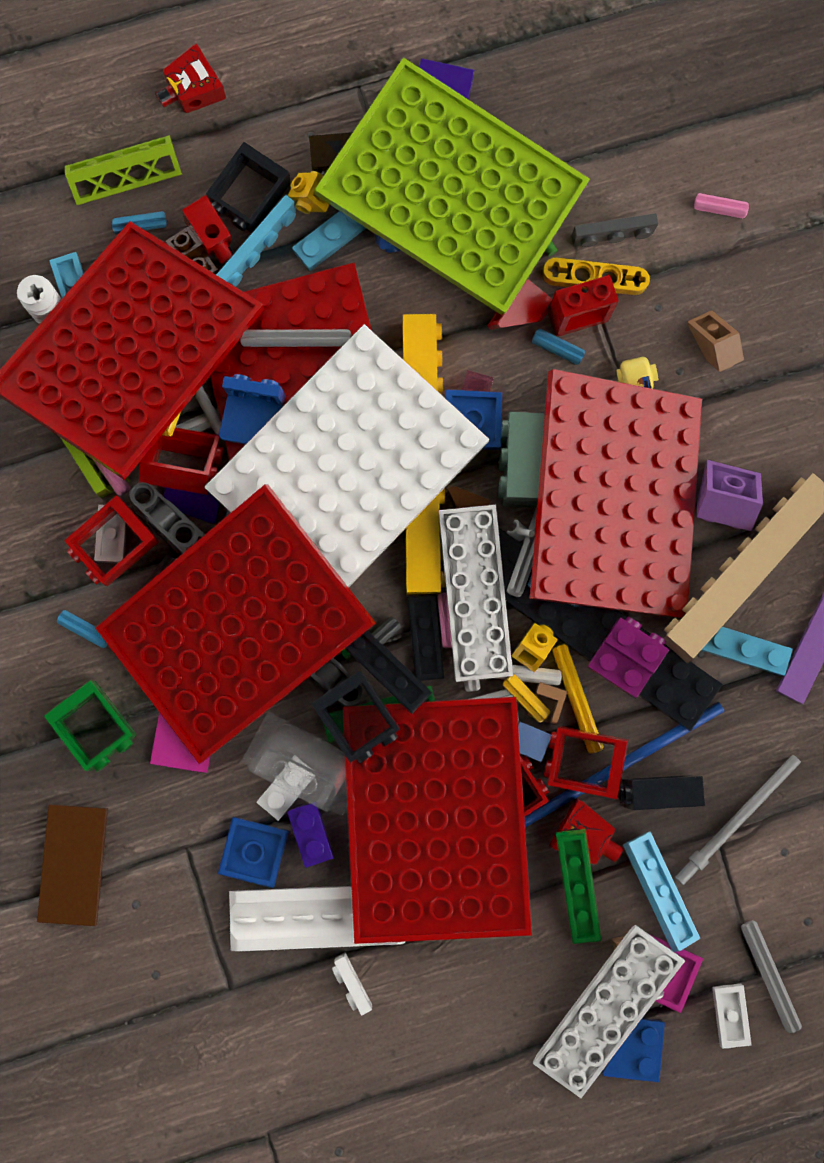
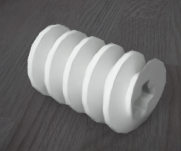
(37, 296)

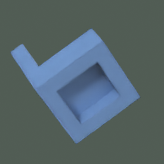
(533, 741)

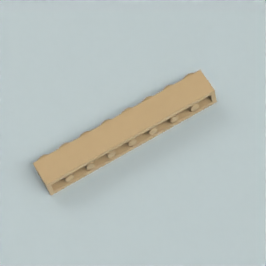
(748, 570)

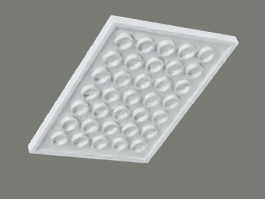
(355, 453)

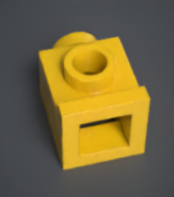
(537, 642)

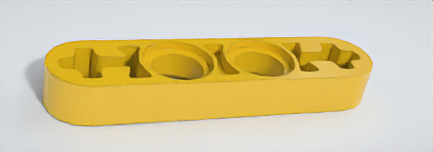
(595, 271)

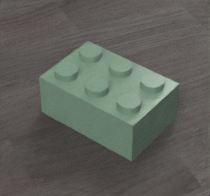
(520, 459)

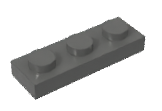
(614, 230)

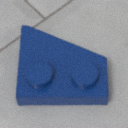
(640, 1053)

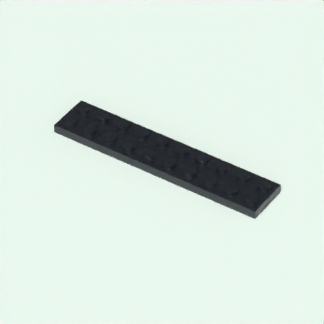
(675, 688)

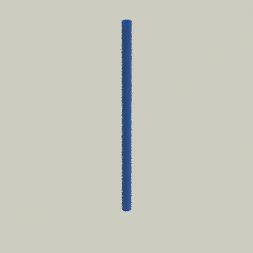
(630, 760)

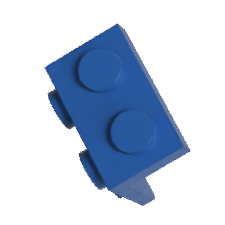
(248, 407)

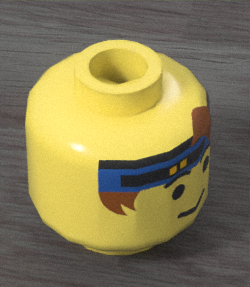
(637, 372)

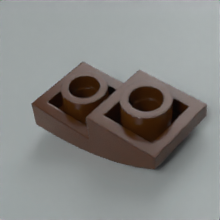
(189, 245)

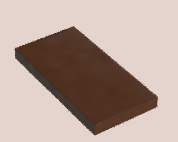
(72, 865)

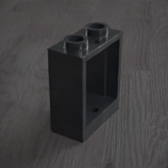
(262, 165)
(339, 692)
(662, 792)

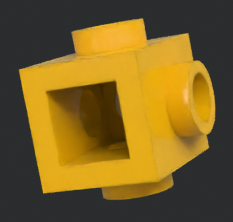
(303, 193)

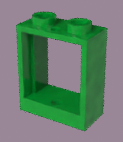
(70, 706)

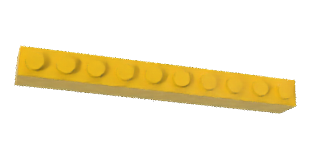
(423, 533)

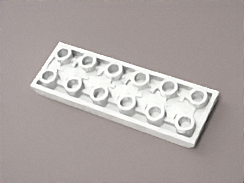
(475, 593)
(292, 919)
(608, 1011)

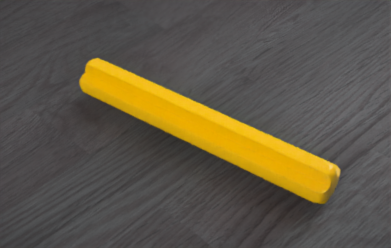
(576, 695)

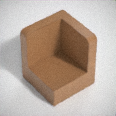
(552, 698)

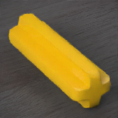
(526, 698)

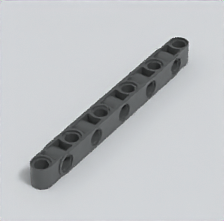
(169, 521)

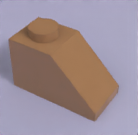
(717, 340)

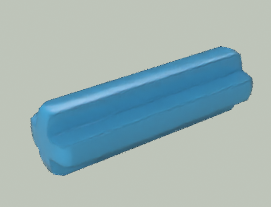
(144, 221)
(558, 346)
(81, 628)

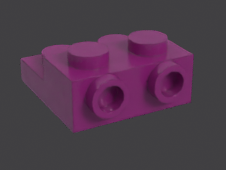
(628, 656)

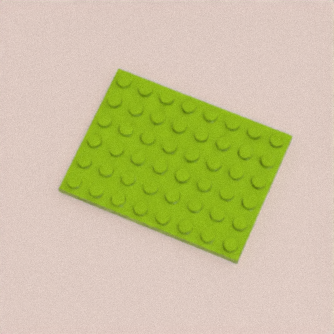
(452, 186)

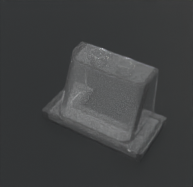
(299, 763)

